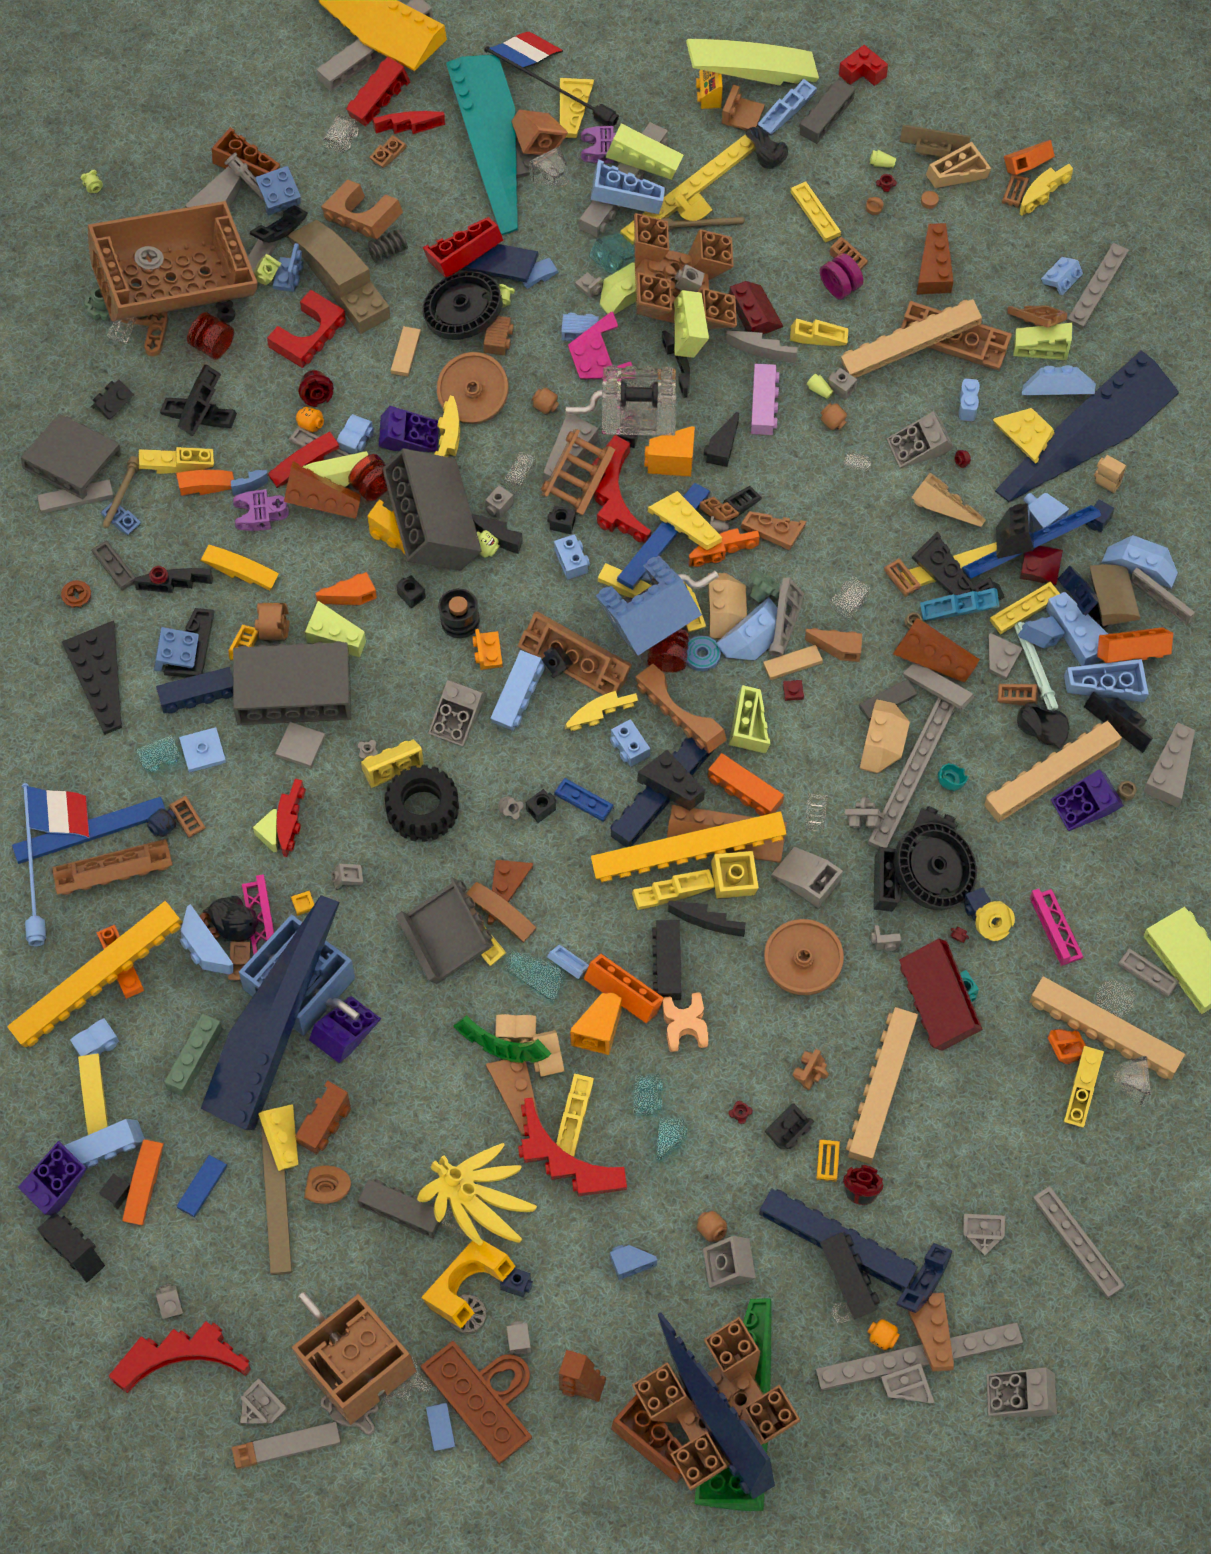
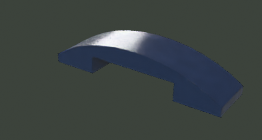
(1079, 589)
(926, 1280)

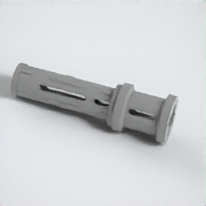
(241, 170)

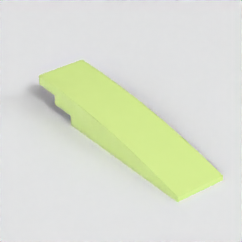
(753, 60)

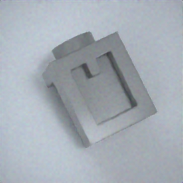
(589, 285)
(347, 875)

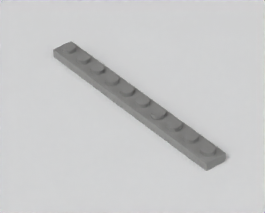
(912, 773)
(889, 1362)

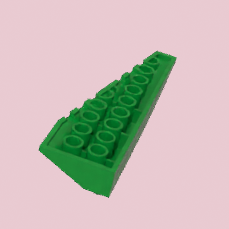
(724, 1489)

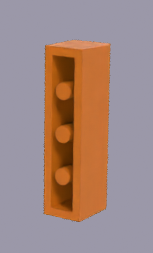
(1135, 645)
(745, 786)
(635, 995)

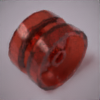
(369, 477)

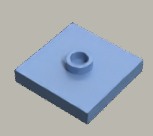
(202, 749)

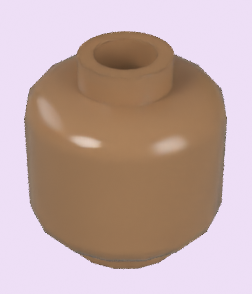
(545, 400)
(833, 416)
(712, 1226)

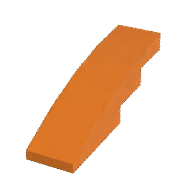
(143, 1182)

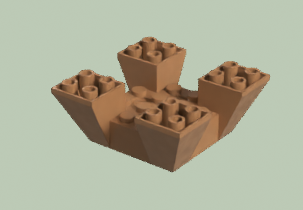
(658, 266)
(738, 1359)

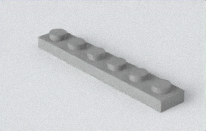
(1097, 286)
(1078, 1242)

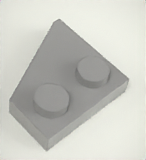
(1002, 656)
(908, 1384)

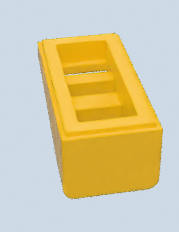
(238, 642)

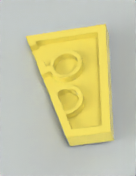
(281, 1134)

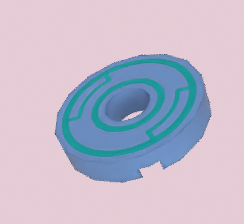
(703, 663)

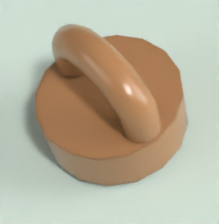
(874, 205)

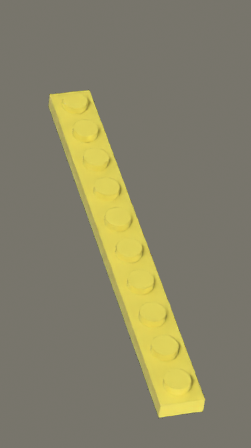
(699, 180)

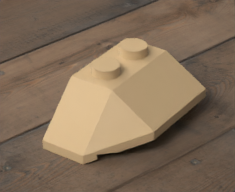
(726, 604)
(884, 737)

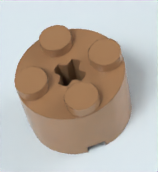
(272, 621)

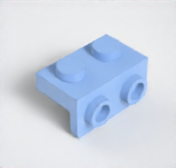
(1063, 274)

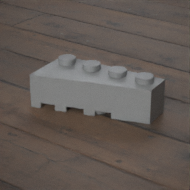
(587, 432)
(1170, 771)

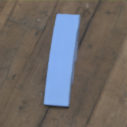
(787, 107)

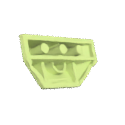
(619, 290)

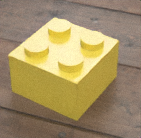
(734, 874)

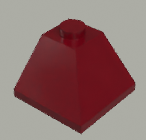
(1041, 565)

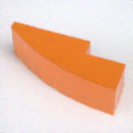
(204, 481)

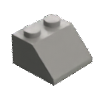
(729, 1262)

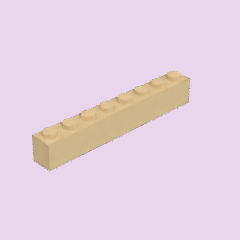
(911, 339)
(1052, 771)
(1106, 1027)
(882, 1086)

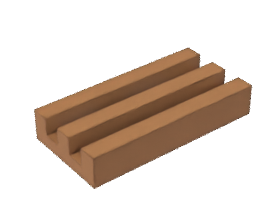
(1011, 201)
(910, 589)

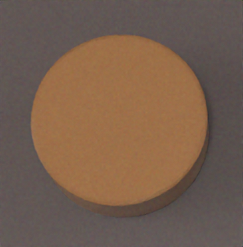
(929, 199)
(458, 606)

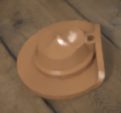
(327, 1184)

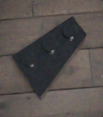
(671, 779)
(886, 885)
(71, 1246)

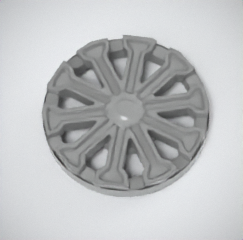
(477, 1326)

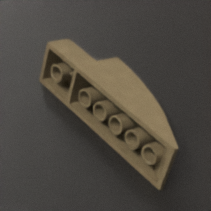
(342, 275)

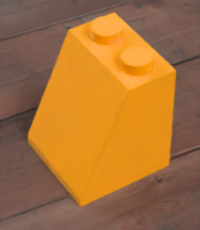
(671, 453)
(598, 1025)

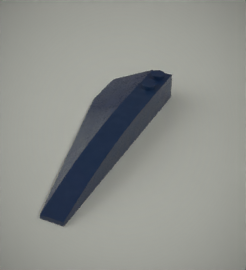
(730, 1434)

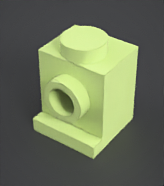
(266, 269)

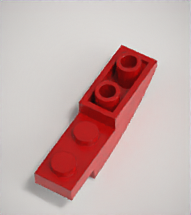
(287, 817)

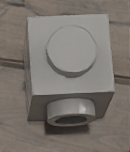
(842, 383)
(499, 502)

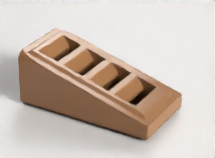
(851, 251)
(1017, 700)
(180, 803)

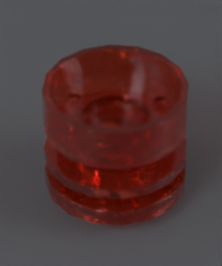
(210, 335)
(670, 653)

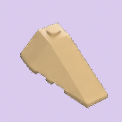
(935, 497)

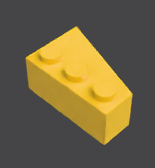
(384, 526)

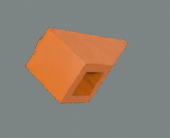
(1029, 157)
(349, 592)

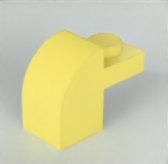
(694, 208)

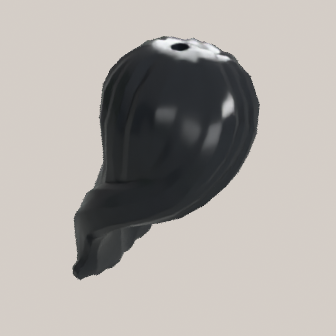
(767, 151)
(1045, 725)
(232, 918)

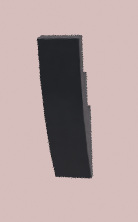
(198, 400)
(214, 417)
(176, 578)
(698, 915)

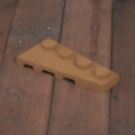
(514, 1085)
(933, 1331)

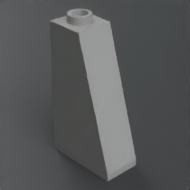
(222, 188)

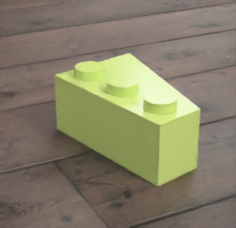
(690, 324)
(1043, 341)
(330, 627)
(749, 723)

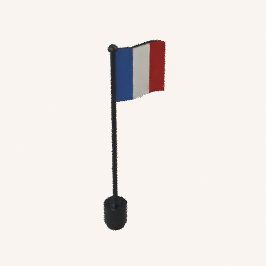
(528, 50)

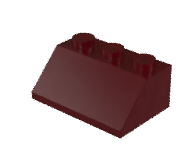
(754, 308)

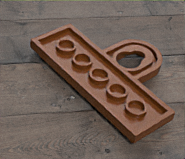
(477, 1402)

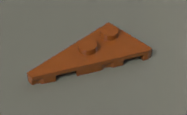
(507, 878)

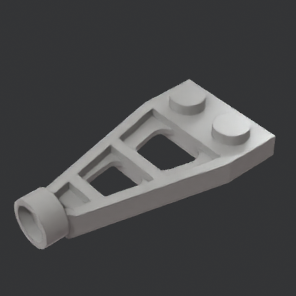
(793, 596)

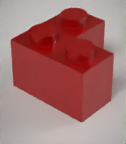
(863, 63)

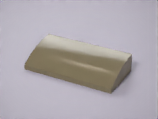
(1114, 593)

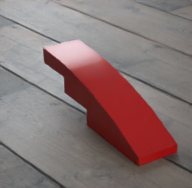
(415, 120)
(306, 455)

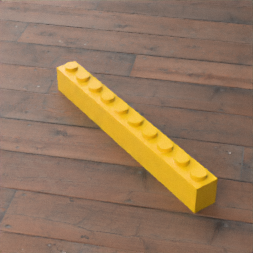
(688, 846)
(95, 974)

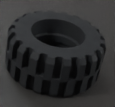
(424, 825)

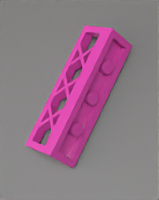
(264, 903)
(1051, 927)

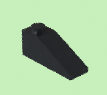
(721, 443)

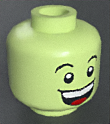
(488, 543)

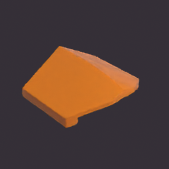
(1066, 1045)

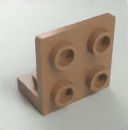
(741, 112)

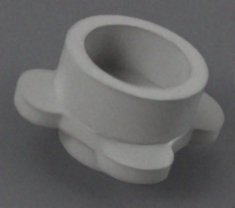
(363, 746)

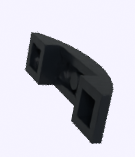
(281, 228)
(684, 378)

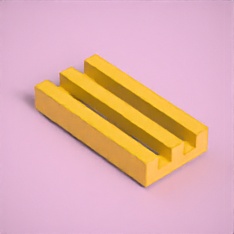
(827, 1177)

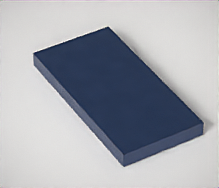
(505, 263)

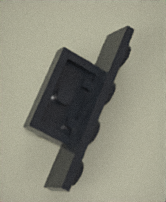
(1122, 718)

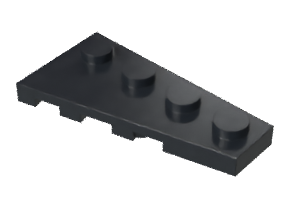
(942, 567)
(199, 623)

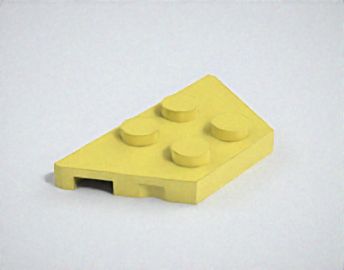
(1027, 431)

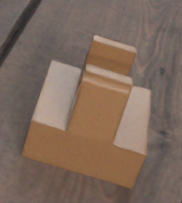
(244, 1455)

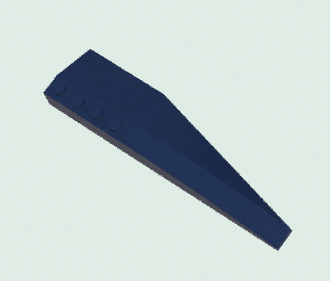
(1098, 423)
(265, 1025)

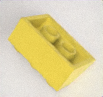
(390, 762)

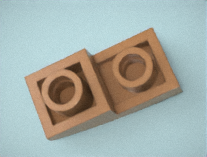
(388, 152)
(720, 511)

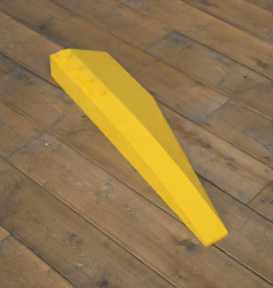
(390, 28)

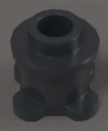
(225, 307)

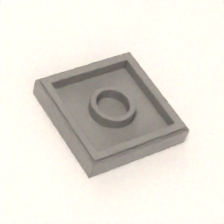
(300, 745)

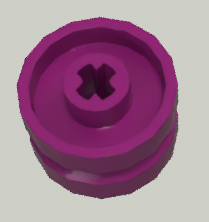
(841, 276)

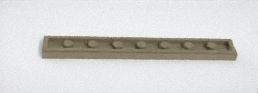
(276, 1213)

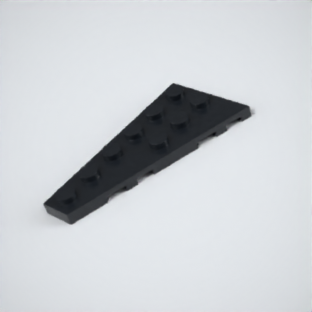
(96, 667)

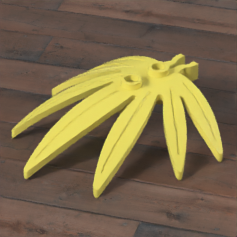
(459, 1187)

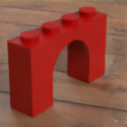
(302, 349)

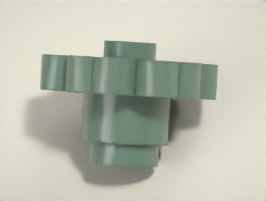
(96, 306)
(763, 587)

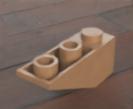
(842, 645)

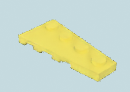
(570, 110)
(686, 519)

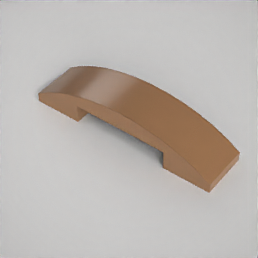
(501, 911)

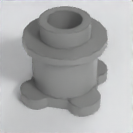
(719, 526)
(510, 807)

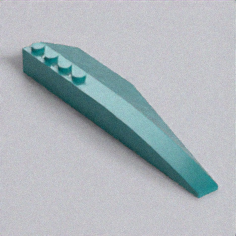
(488, 117)

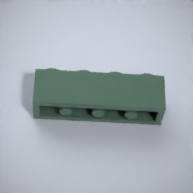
(193, 1055)

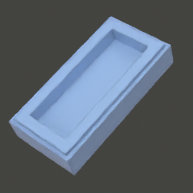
(568, 961)

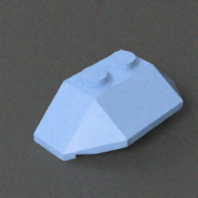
(1059, 381)
(1145, 555)
(752, 634)
(203, 945)

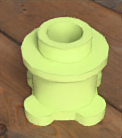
(92, 182)
(506, 292)

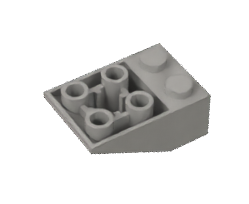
(920, 441)
(456, 712)
(808, 875)
(1022, 1393)

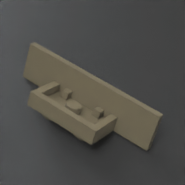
(933, 141)

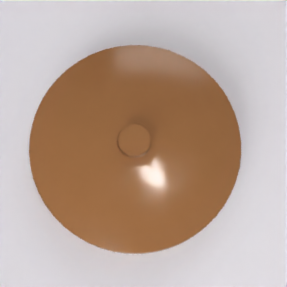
(476, 384)
(803, 957)

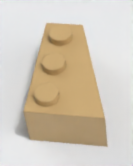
(958, 167)

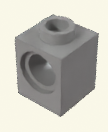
(689, 279)
(518, 1338)

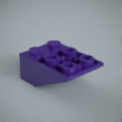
(408, 431)
(1087, 801)
(339, 1033)
(53, 1179)

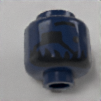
(161, 822)

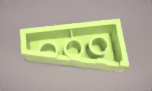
(643, 153)

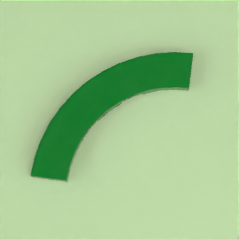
(511, 1051)

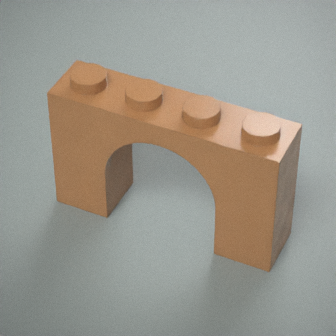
(371, 222)

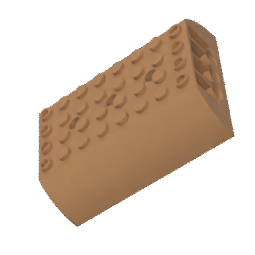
(190, 242)

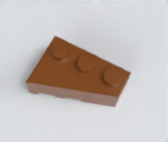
(324, 1119)
(579, 1377)

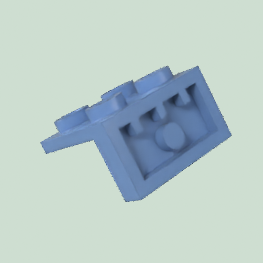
(278, 190)
(287, 275)
(176, 648)

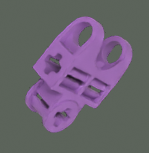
(599, 141)
(269, 510)

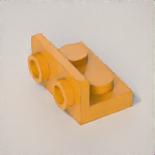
(488, 650)

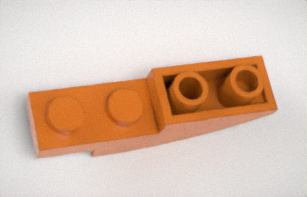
(731, 542)
(128, 980)

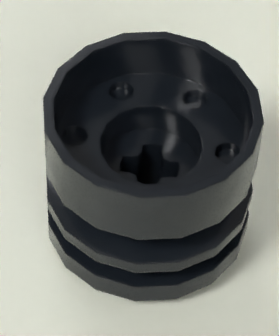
(462, 625)

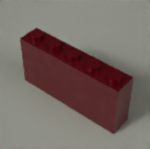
(940, 995)

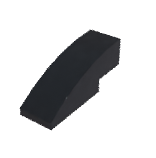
(508, 539)

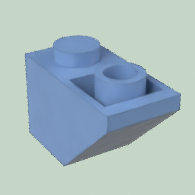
(1042, 632)

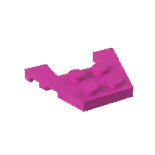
(590, 350)

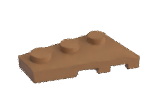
(778, 531)

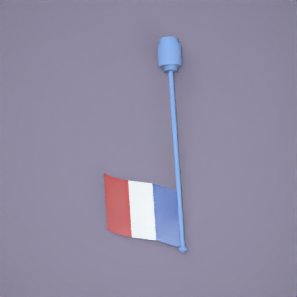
(52, 813)

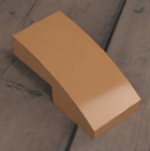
(239, 956)

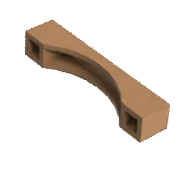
(703, 730)

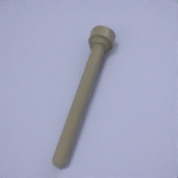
(703, 222)
(133, 467)

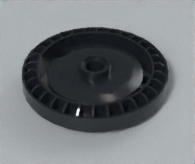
(462, 305)
(948, 853)

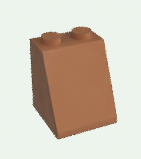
(537, 132)

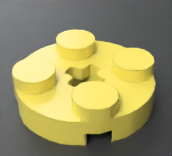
(985, 916)

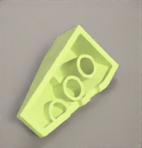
(337, 468)

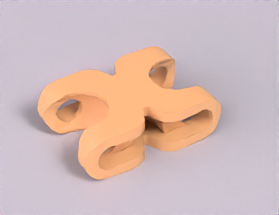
(685, 1022)

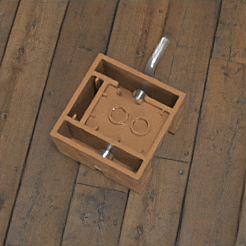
(352, 1357)

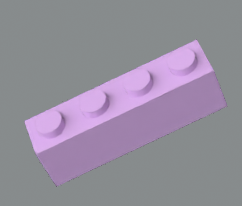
(764, 399)

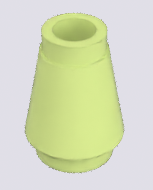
(881, 159)
(819, 386)

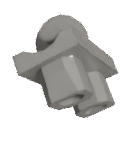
(872, 815)

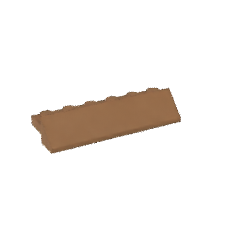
(978, 344)
(591, 663)
(686, 821)
(112, 866)

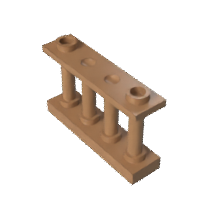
(596, 472)

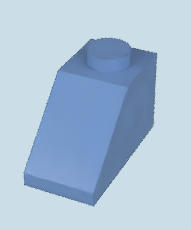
(631, 1261)

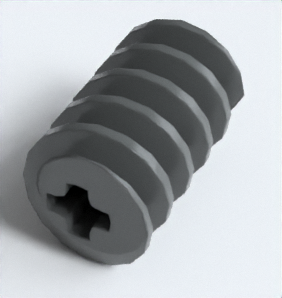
(386, 244)

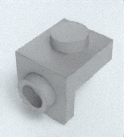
(888, 942)
(168, 1301)

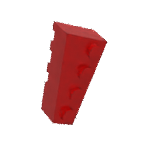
(378, 91)
(463, 247)

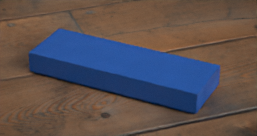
(583, 799)
(201, 1186)

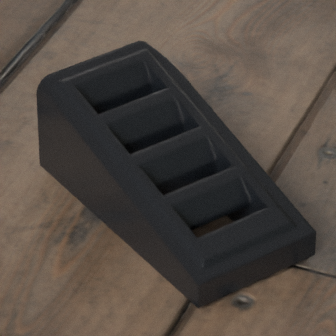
(741, 494)

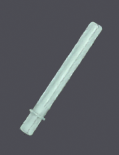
(1047, 693)

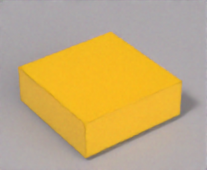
(302, 903)

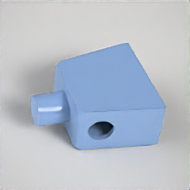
(1045, 510)

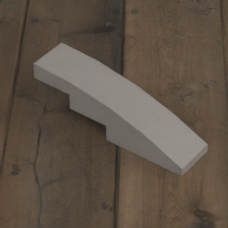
(767, 348)

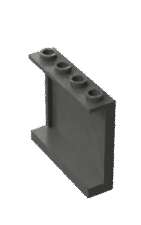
(69, 455)
(446, 931)

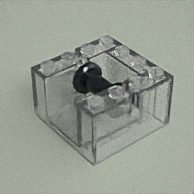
(641, 395)

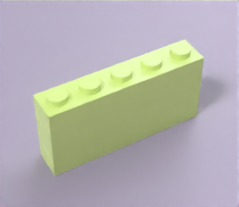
(1185, 953)

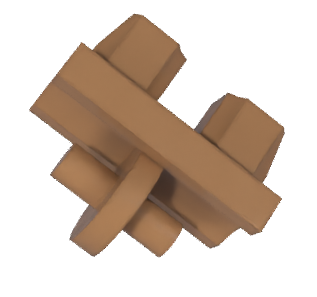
(813, 1071)

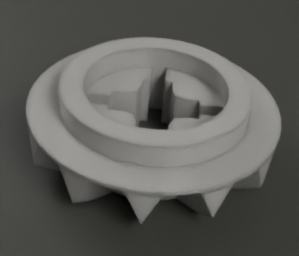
(154, 254)

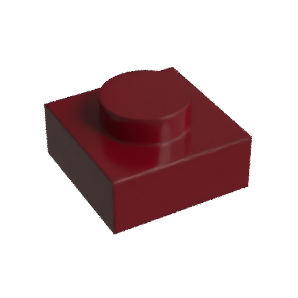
(793, 690)

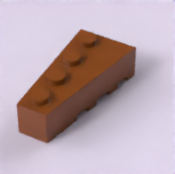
(936, 267)
(320, 493)

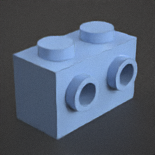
(571, 556)
(630, 743)

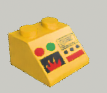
(710, 89)

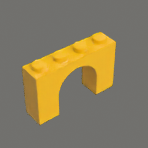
(443, 1296)

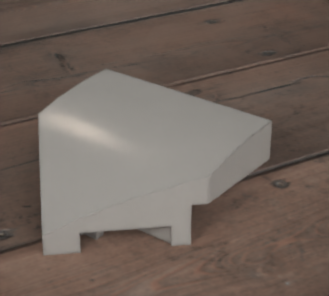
(983, 1230)
(261, 1405)

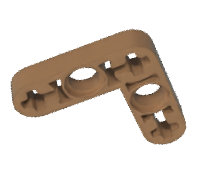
(153, 324)

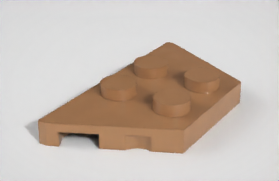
(1039, 315)

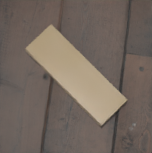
(405, 351)
(792, 662)

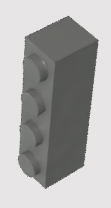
(826, 111)
(399, 1207)

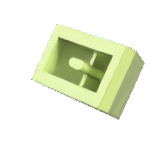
(267, 830)

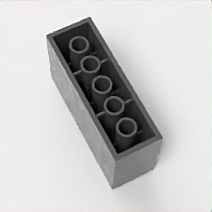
(431, 510)
(291, 683)

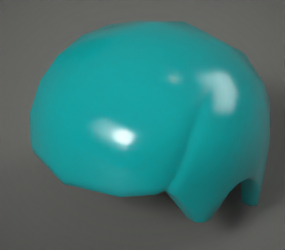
(952, 777)

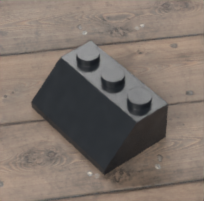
(1015, 532)

